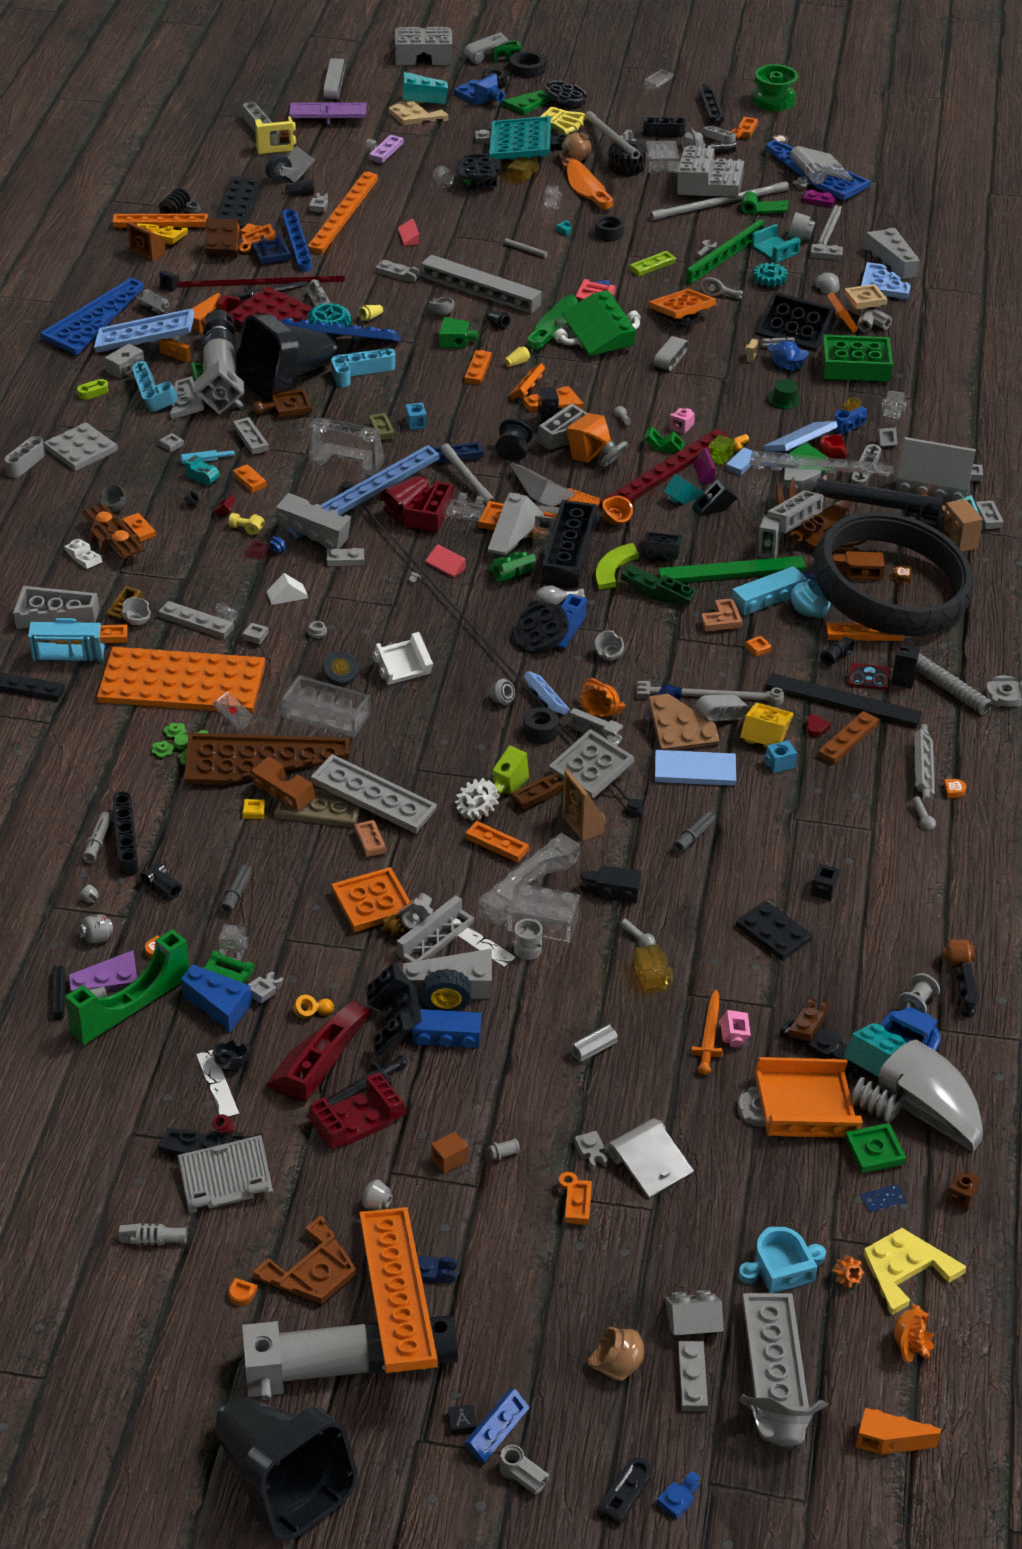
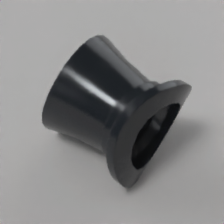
(513, 439)

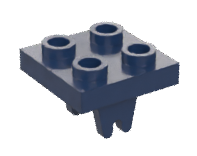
(271, 250)

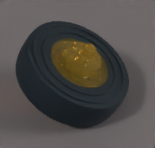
(340, 668)

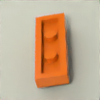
(478, 367)
(527, 382)
(497, 841)

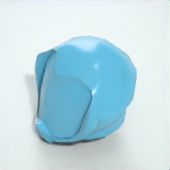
(809, 599)

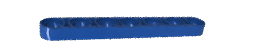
(297, 240)

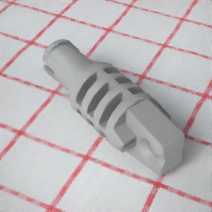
(151, 1234)

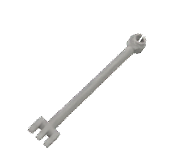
(774, 696)

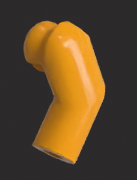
(738, 441)

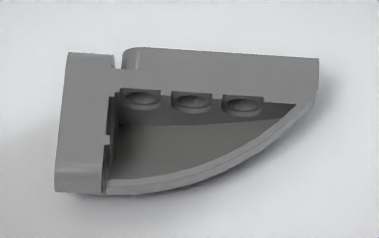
(933, 1092)

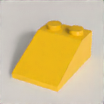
(765, 725)

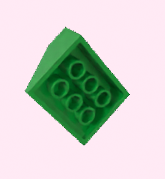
(600, 324)
(857, 358)

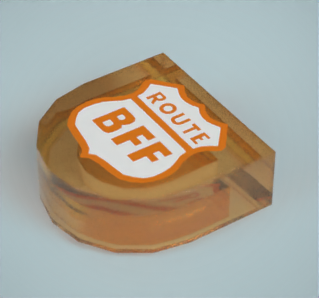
(902, 574)

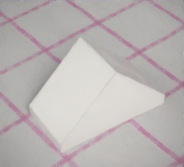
(286, 590)

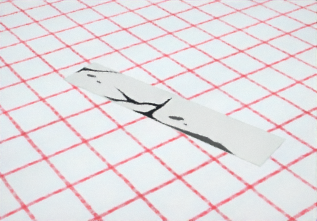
(483, 943)
(217, 1084)

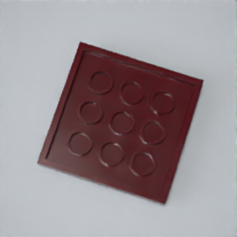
(271, 302)

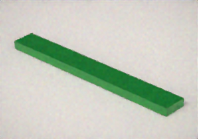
(722, 253)
(732, 570)

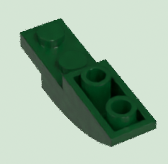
(652, 587)

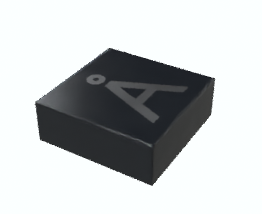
(462, 1419)

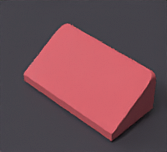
(409, 233)
(446, 561)

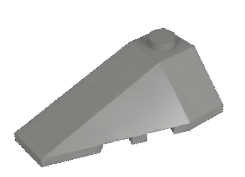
(541, 488)
(514, 523)

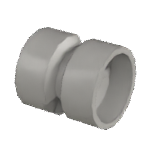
(528, 939)

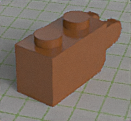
(860, 565)

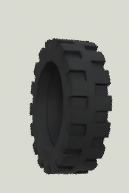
(518, 69)

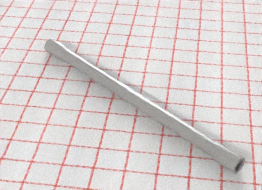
(632, 151)
(662, 213)

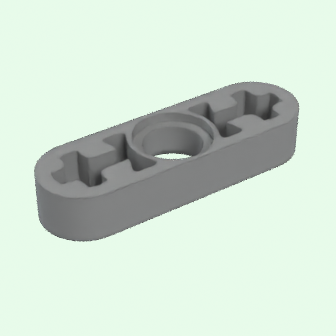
(719, 134)

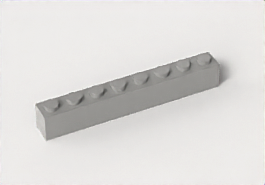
(481, 284)

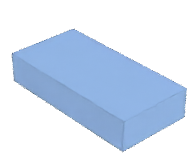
(740, 462)

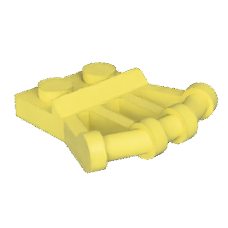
(565, 121)

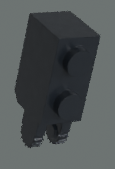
(613, 883)

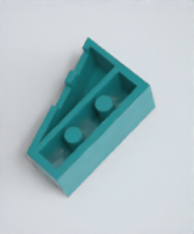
(423, 89)

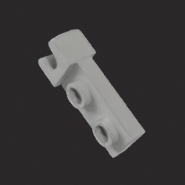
(584, 722)

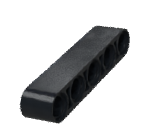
(125, 833)

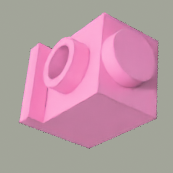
(685, 416)
(735, 1032)

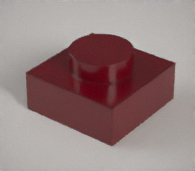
(224, 506)

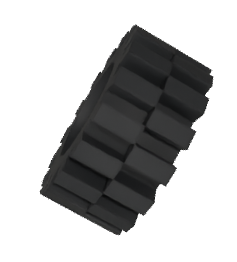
(501, 76)

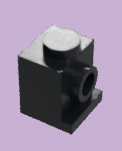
(825, 881)

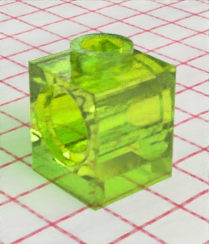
(721, 449)

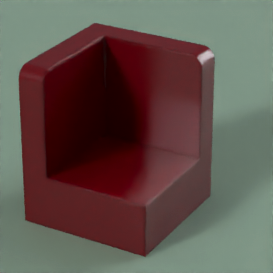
(228, 303)

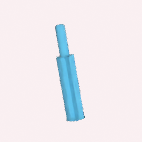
(206, 455)

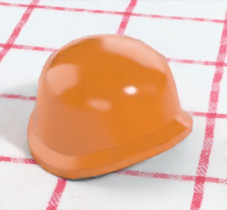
(617, 510)

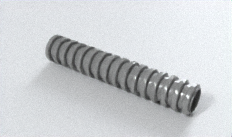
(953, 685)

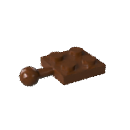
(286, 404)

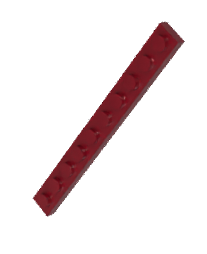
(665, 469)

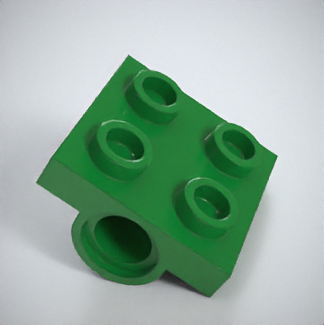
(512, 566)

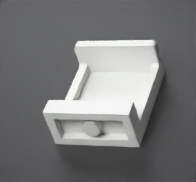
(403, 660)

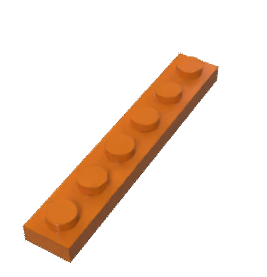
(162, 220)

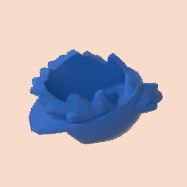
(787, 355)

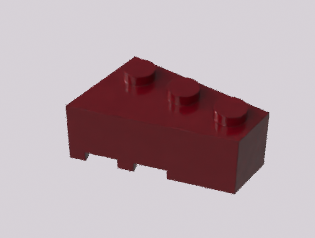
(430, 509)

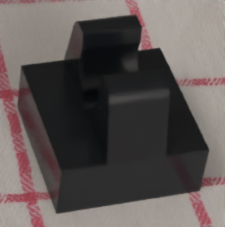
(168, 280)

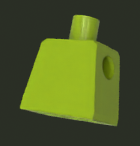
(511, 771)

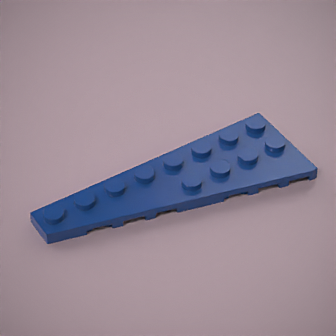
(82, 326)

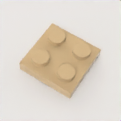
(865, 296)

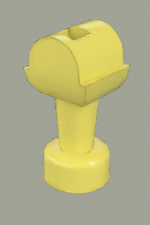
(252, 525)

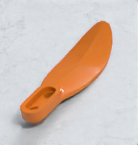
(587, 185)

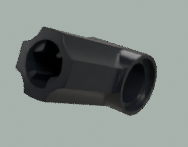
(158, 877)

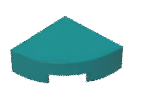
(564, 228)

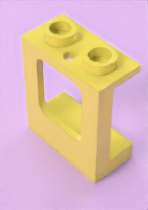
(263, 136)

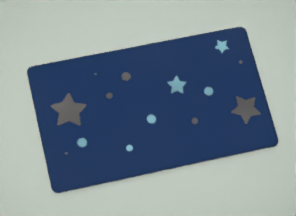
(883, 1198)

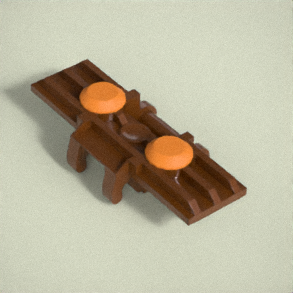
(111, 532)

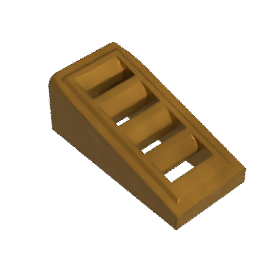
(127, 592)

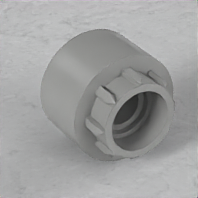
(801, 227)

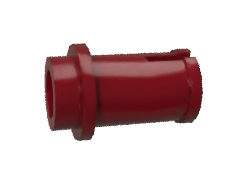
(223, 1128)

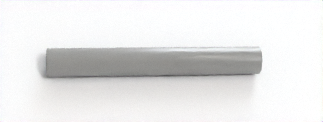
(525, 248)

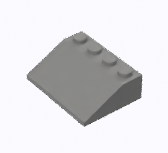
(935, 469)

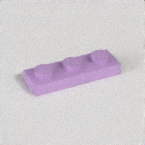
(386, 149)

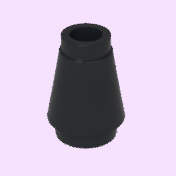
(500, 319)

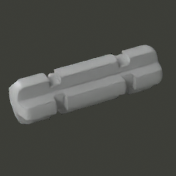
(766, 342)

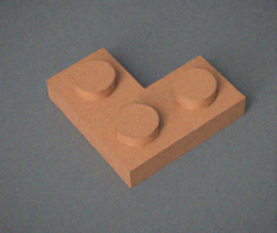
(725, 618)

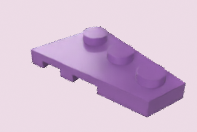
(112, 974)

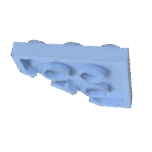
(887, 282)

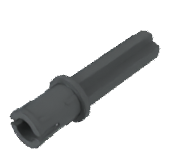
(690, 835)
(233, 894)

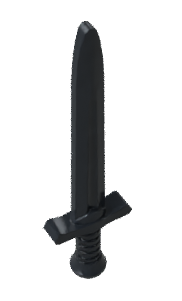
(249, 293)
(360, 1085)

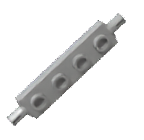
(924, 763)

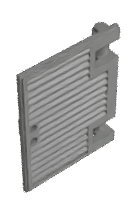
(225, 1174)

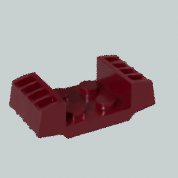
(357, 1115)

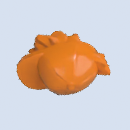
(600, 699)
(912, 1334)

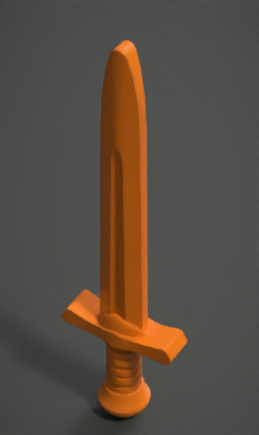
(707, 1049)

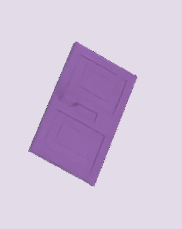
(327, 110)

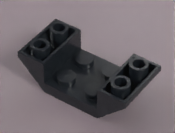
(399, 1006)

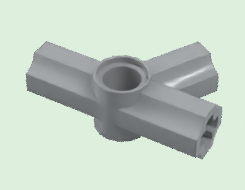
(869, 317)

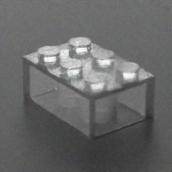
(552, 908)

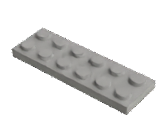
(373, 793)
(775, 1349)

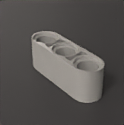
(671, 353)
(24, 456)
(722, 707)

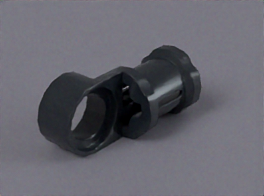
(837, 650)

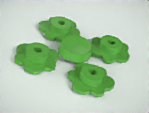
(178, 732)

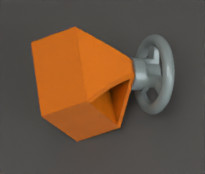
(590, 438)

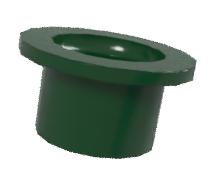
(784, 394)

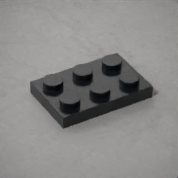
(774, 930)

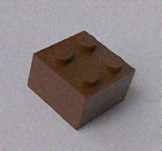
(222, 237)

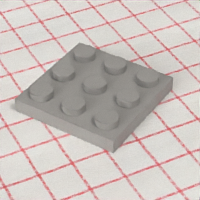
(80, 446)
(592, 762)

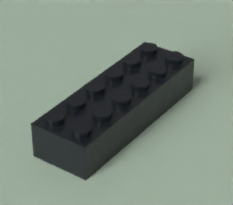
(569, 543)

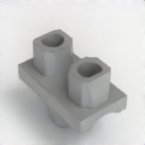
(415, 911)

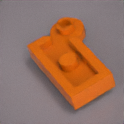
(746, 127)

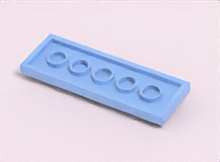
(144, 330)

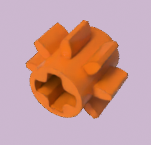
(848, 1271)

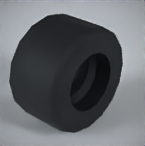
(540, 725)

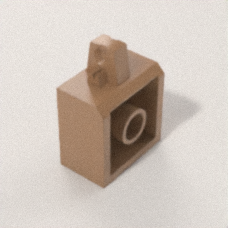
(962, 524)

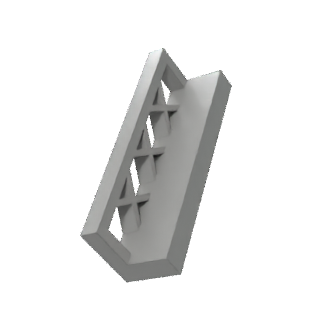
(797, 509)
(429, 931)

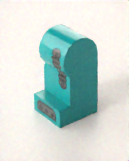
(200, 471)

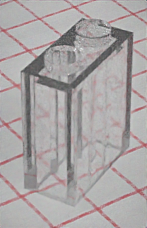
(662, 156)

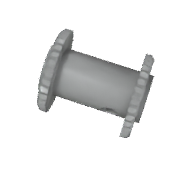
(923, 988)

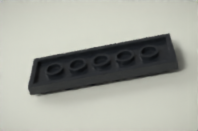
(240, 199)

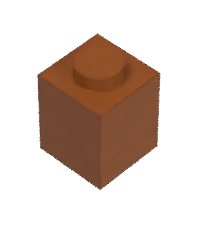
(449, 1152)

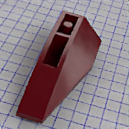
(313, 1058)

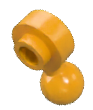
(323, 1007)

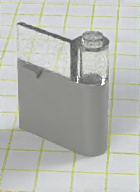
(818, 164)

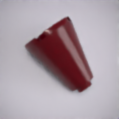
(402, 495)

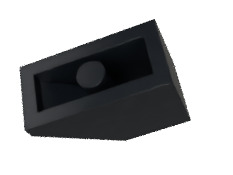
(715, 499)

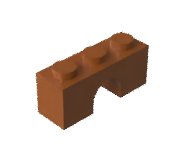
(293, 793)

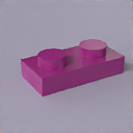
(818, 198)

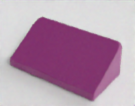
(705, 467)

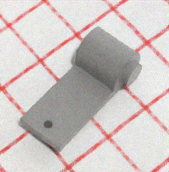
(475, 50)

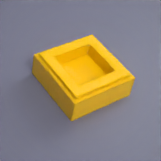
(253, 809)

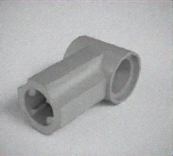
(523, 1470)

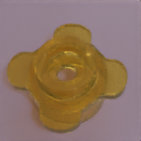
(852, 404)

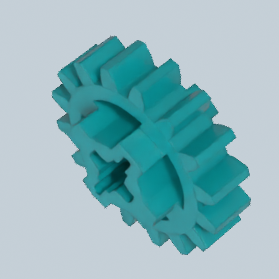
(770, 274)

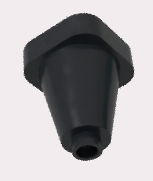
(277, 353)
(289, 1463)

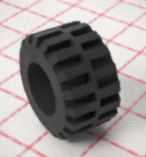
(623, 163)

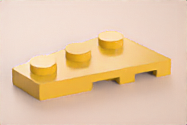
(167, 233)

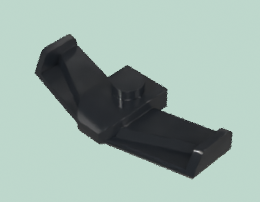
(825, 1045)

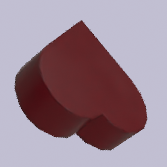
(817, 725)

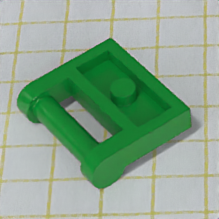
(217, 957)

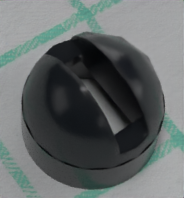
(191, 498)

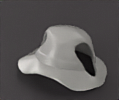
(781, 1424)

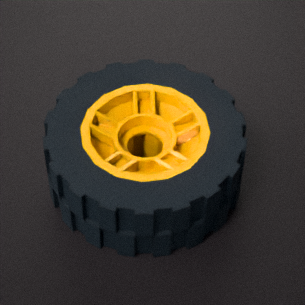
(446, 990)

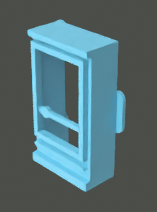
(68, 630)

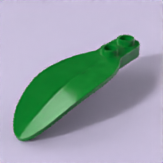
(545, 327)

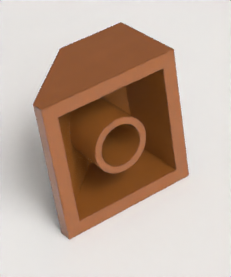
(145, 242)

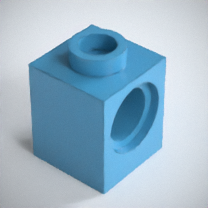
(416, 416)
(780, 756)

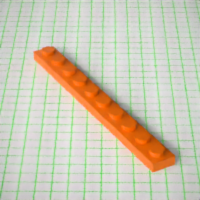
(342, 213)

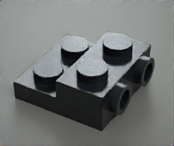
(661, 545)

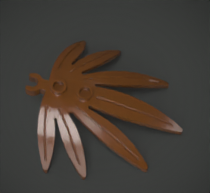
(812, 530)

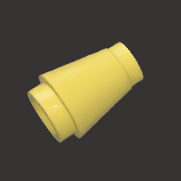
(369, 312)
(517, 357)

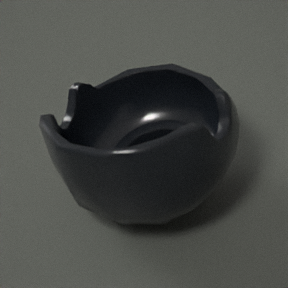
(230, 1055)

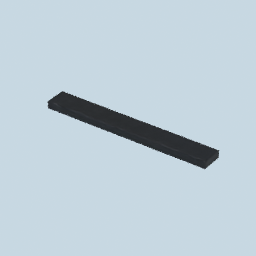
(845, 700)

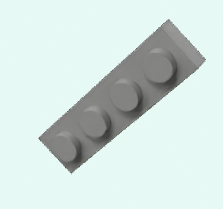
(196, 620)

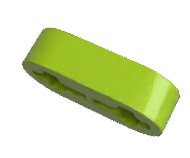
(92, 389)

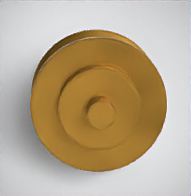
(393, 925)

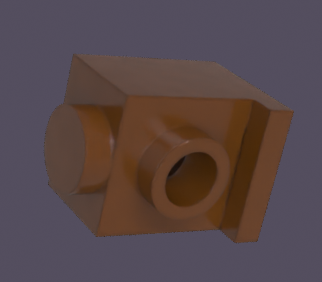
(965, 1185)

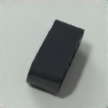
(664, 127)

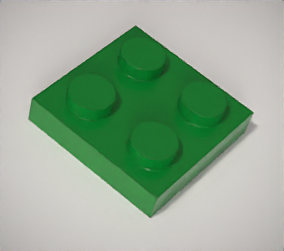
(875, 1148)

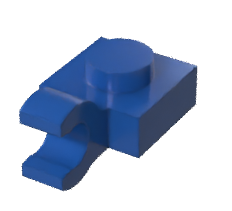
(678, 1498)

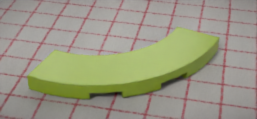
(610, 562)

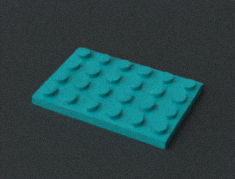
(520, 138)

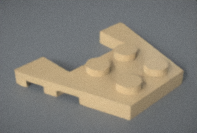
(409, 113)

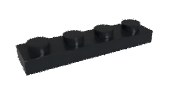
(31, 687)

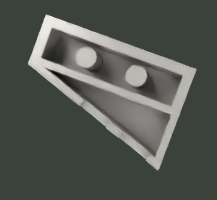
(554, 432)

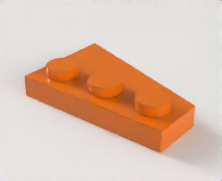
(565, 395)

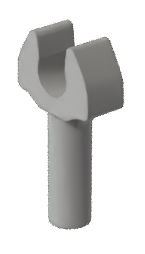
(706, 247)

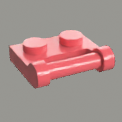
(588, 288)

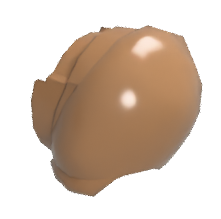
(618, 1353)

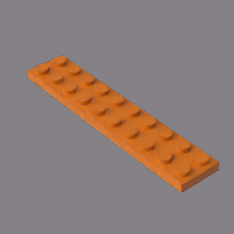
(397, 1291)

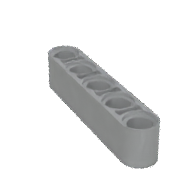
(334, 78)
(252, 113)

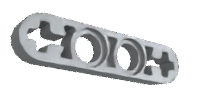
(867, 456)

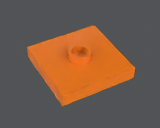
(842, 313)

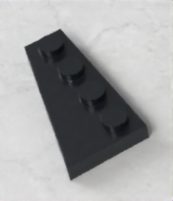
(184, 1141)

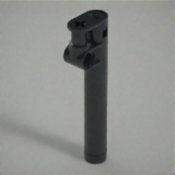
(922, 507)

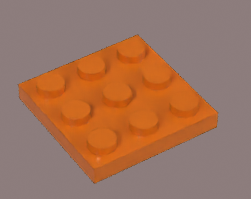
(682, 303)
(370, 898)

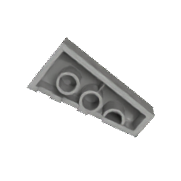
(48, 604)

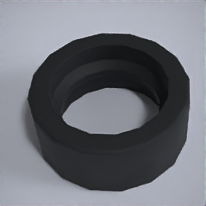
(609, 227)

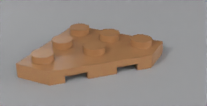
(679, 725)

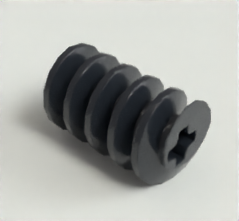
(174, 201)

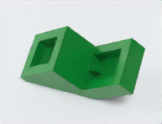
(671, 443)

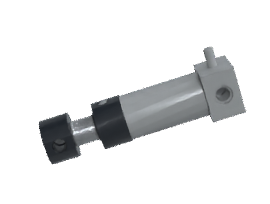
(219, 383)
(324, 1352)

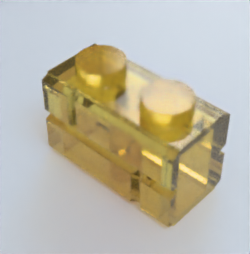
(522, 169)
(652, 968)

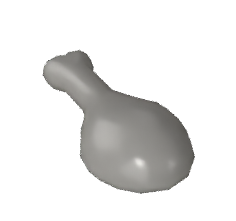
(714, 287)
(554, 595)

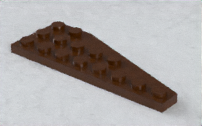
(232, 757)

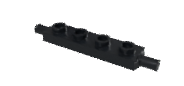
(711, 104)

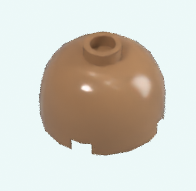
(578, 146)

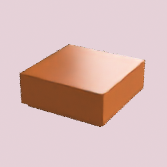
(758, 646)

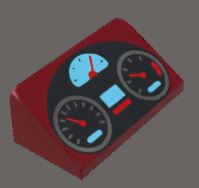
(869, 676)

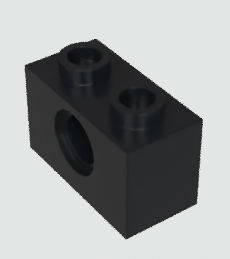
(547, 403)

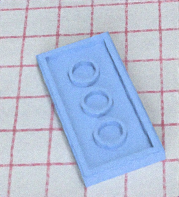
(800, 436)
(695, 767)

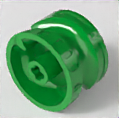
(774, 87)

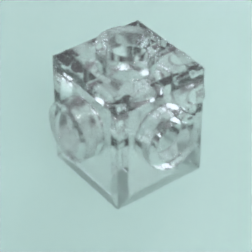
(894, 404)

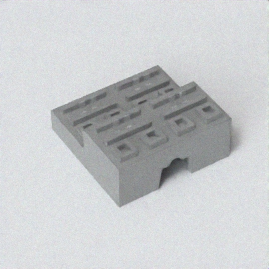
(431, 40)
(708, 177)

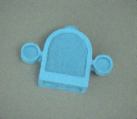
(783, 1260)

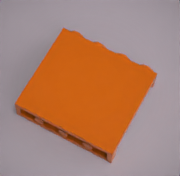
(805, 1097)

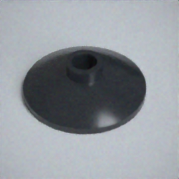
(685, 321)

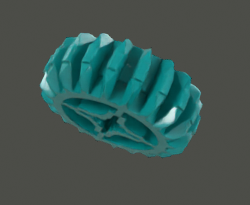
(330, 314)

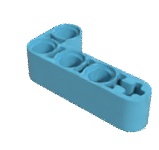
(361, 363)
(154, 396)

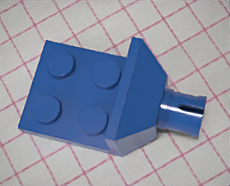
(480, 91)

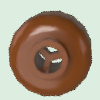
(958, 951)

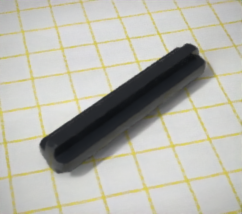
(58, 992)

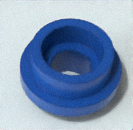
(277, 544)

